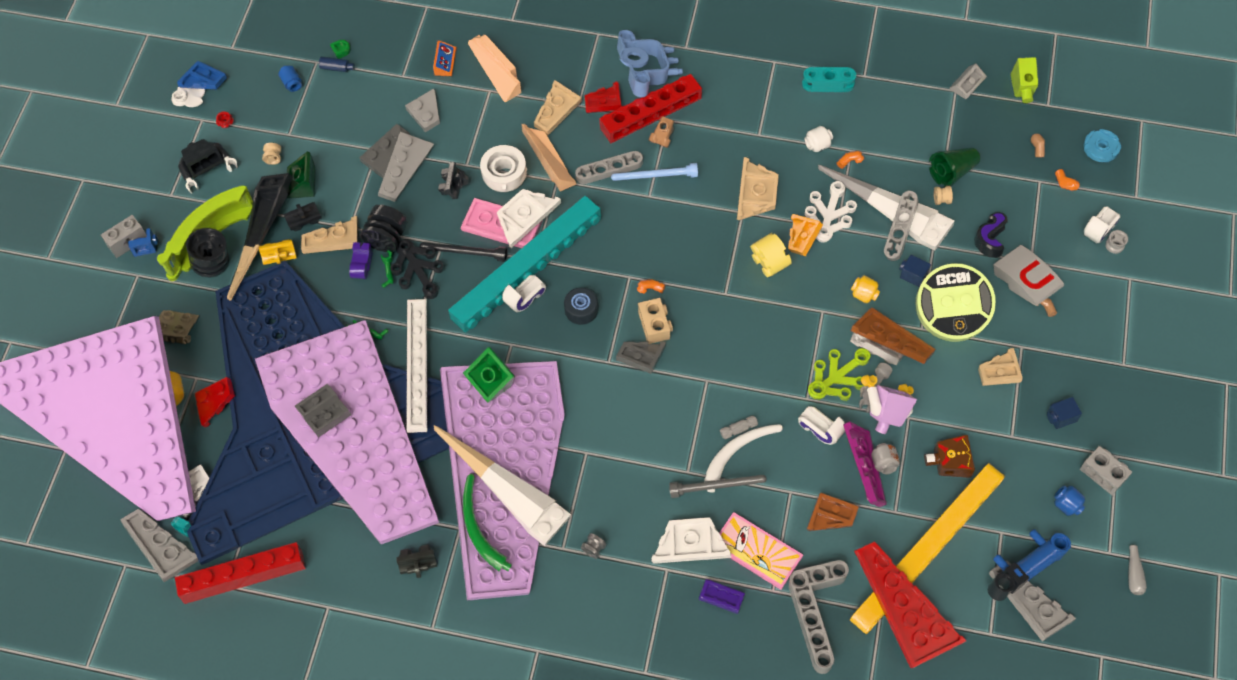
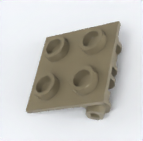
(176, 326)

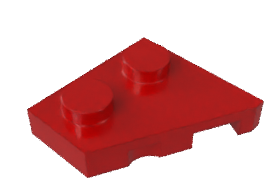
(603, 99)

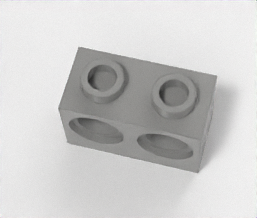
(1103, 473)

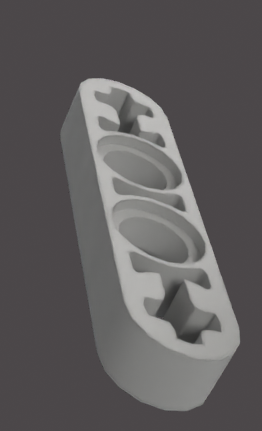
(609, 169)
(899, 225)

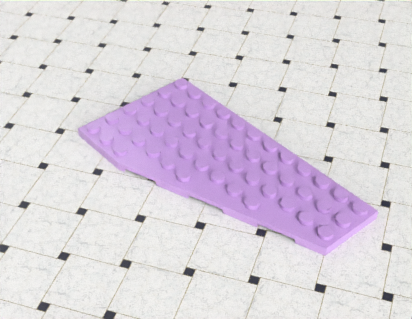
(519, 434)
(369, 451)

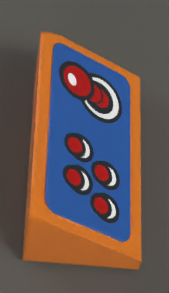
(444, 59)

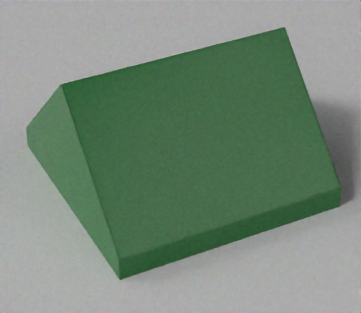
(489, 375)

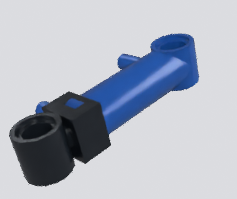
(1019, 573)

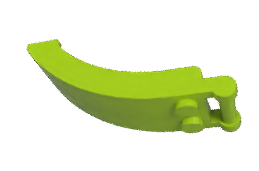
(215, 213)

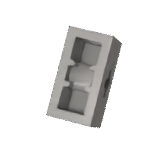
(119, 235)

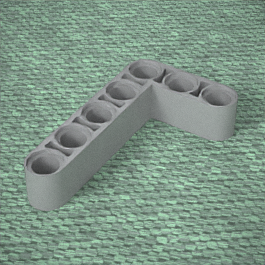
(812, 611)

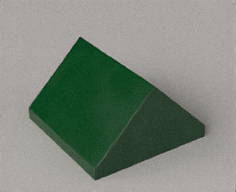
(303, 177)

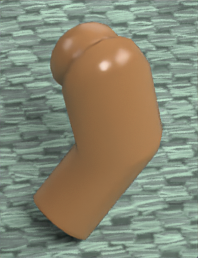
(1039, 144)
(1049, 307)

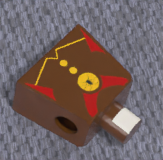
(952, 457)

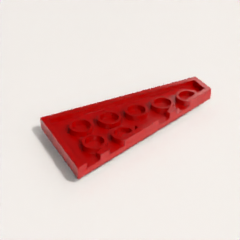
(909, 612)

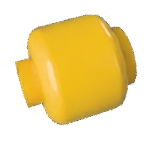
(865, 289)

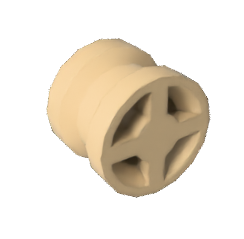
(271, 153)
(943, 195)

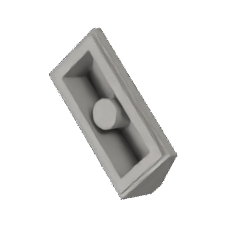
(968, 81)

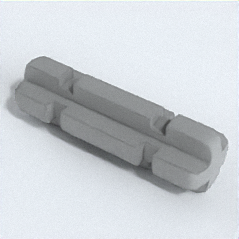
(738, 427)

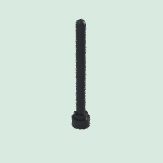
(499, 253)

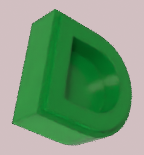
(340, 48)

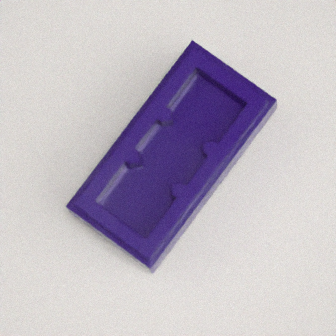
(721, 596)

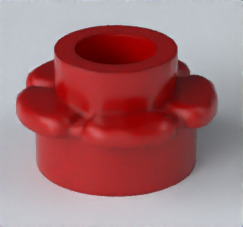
(224, 119)

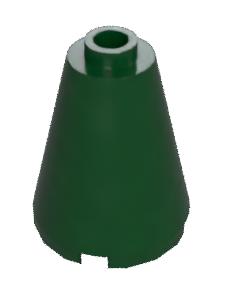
(952, 164)

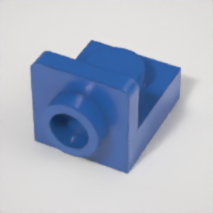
(144, 246)

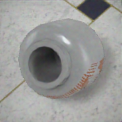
(885, 458)

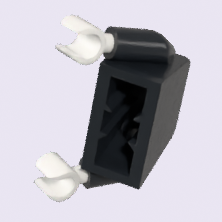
(200, 158)

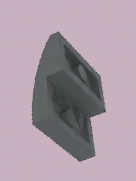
(322, 410)

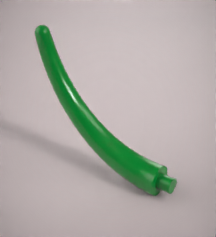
(483, 547)

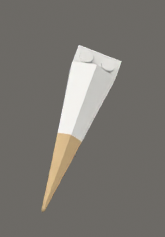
(530, 506)

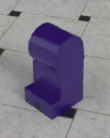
(360, 260)

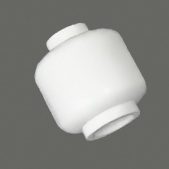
(818, 139)

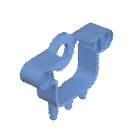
(641, 80)

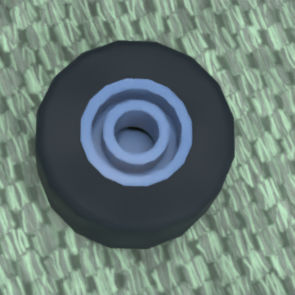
(581, 306)

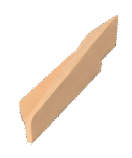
(497, 67)
(549, 158)

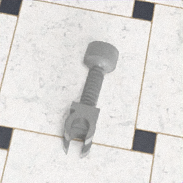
(882, 372)

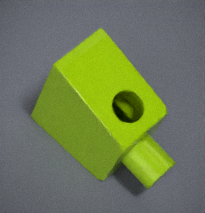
(1025, 78)

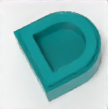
(181, 525)

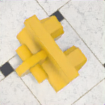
(277, 252)

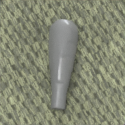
(1136, 575)

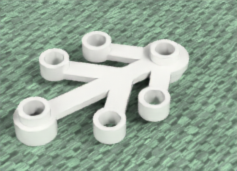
(830, 213)

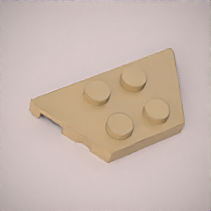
(757, 190)

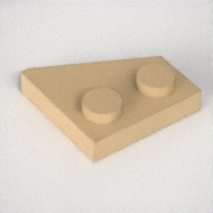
(1001, 370)

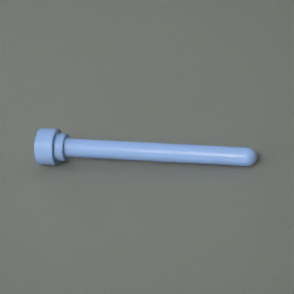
(689, 170)

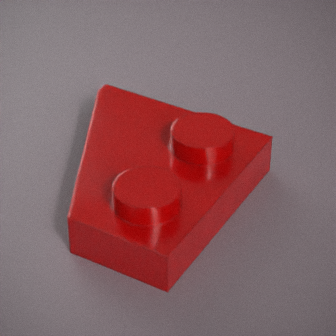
(213, 399)

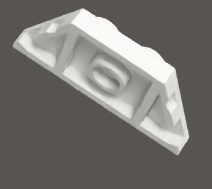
(524, 213)
(690, 541)

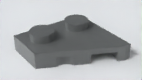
(641, 355)

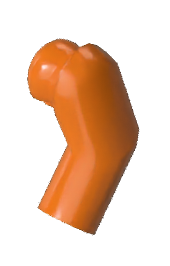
(1065, 182)
(643, 285)

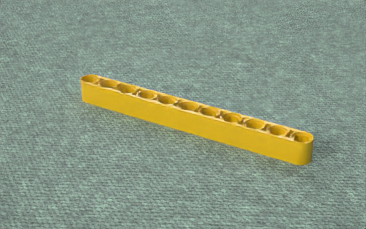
(934, 540)

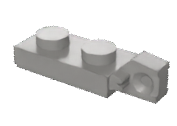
(874, 348)

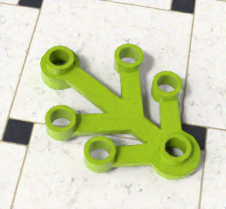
(837, 377)

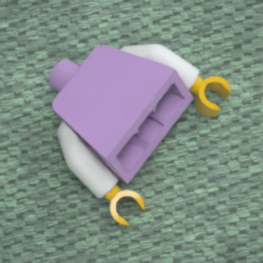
(888, 404)

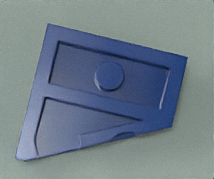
(202, 77)

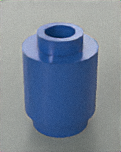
(290, 78)

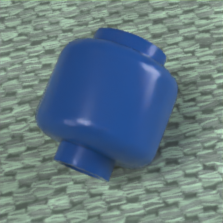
(1069, 500)

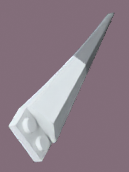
(927, 226)

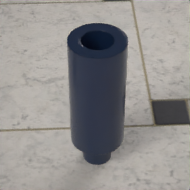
(335, 64)

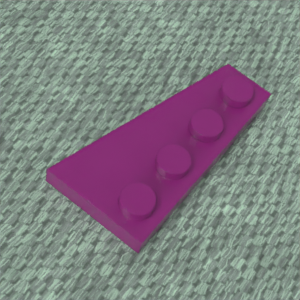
(862, 449)

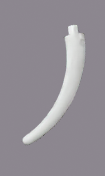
(718, 463)

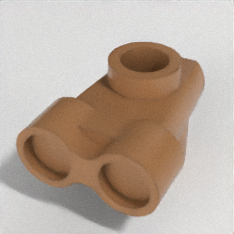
(660, 135)

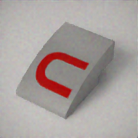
(1027, 275)

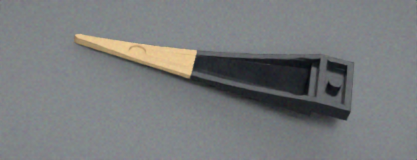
(266, 204)

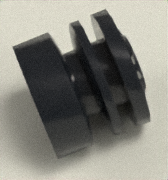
(383, 228)
(207, 252)

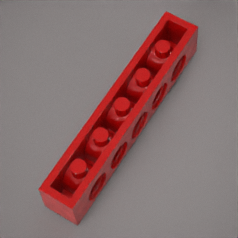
(650, 108)

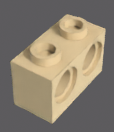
(652, 321)

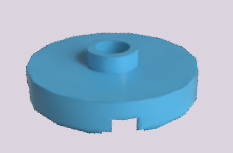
(1103, 138)

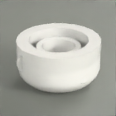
(503, 158)

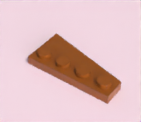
(891, 335)

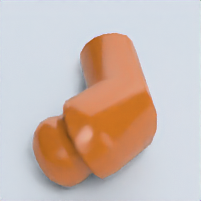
(855, 155)

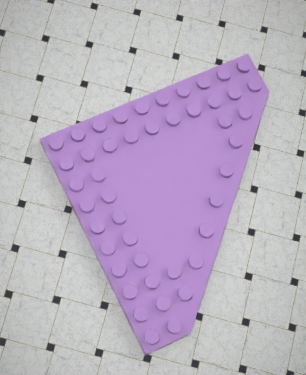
(110, 410)

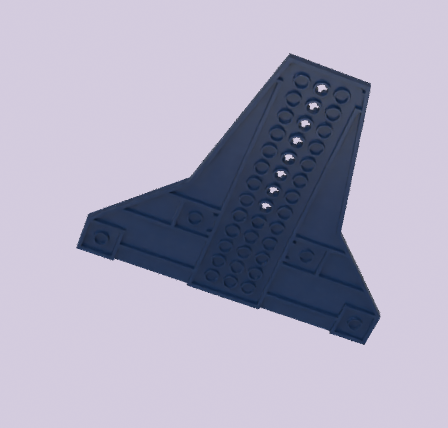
(263, 471)

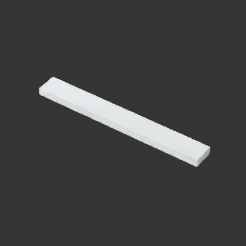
(417, 365)

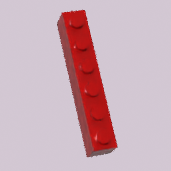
(240, 573)

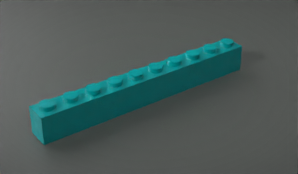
(525, 262)

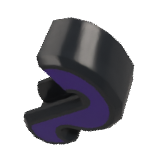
(986, 234)

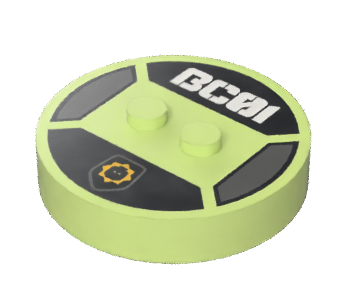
(955, 302)

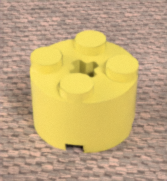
(770, 254)

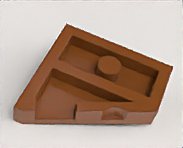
(832, 514)

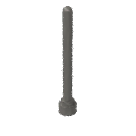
(678, 489)

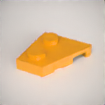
(803, 234)

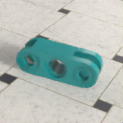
(829, 79)

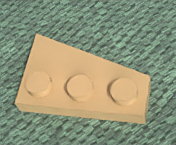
(557, 107)
(334, 238)

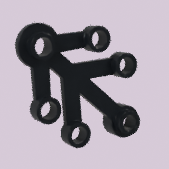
(416, 265)

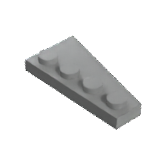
(404, 162)
(158, 546)
(1037, 609)

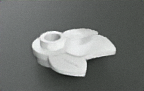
(188, 96)

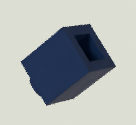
(914, 270)
(1064, 413)

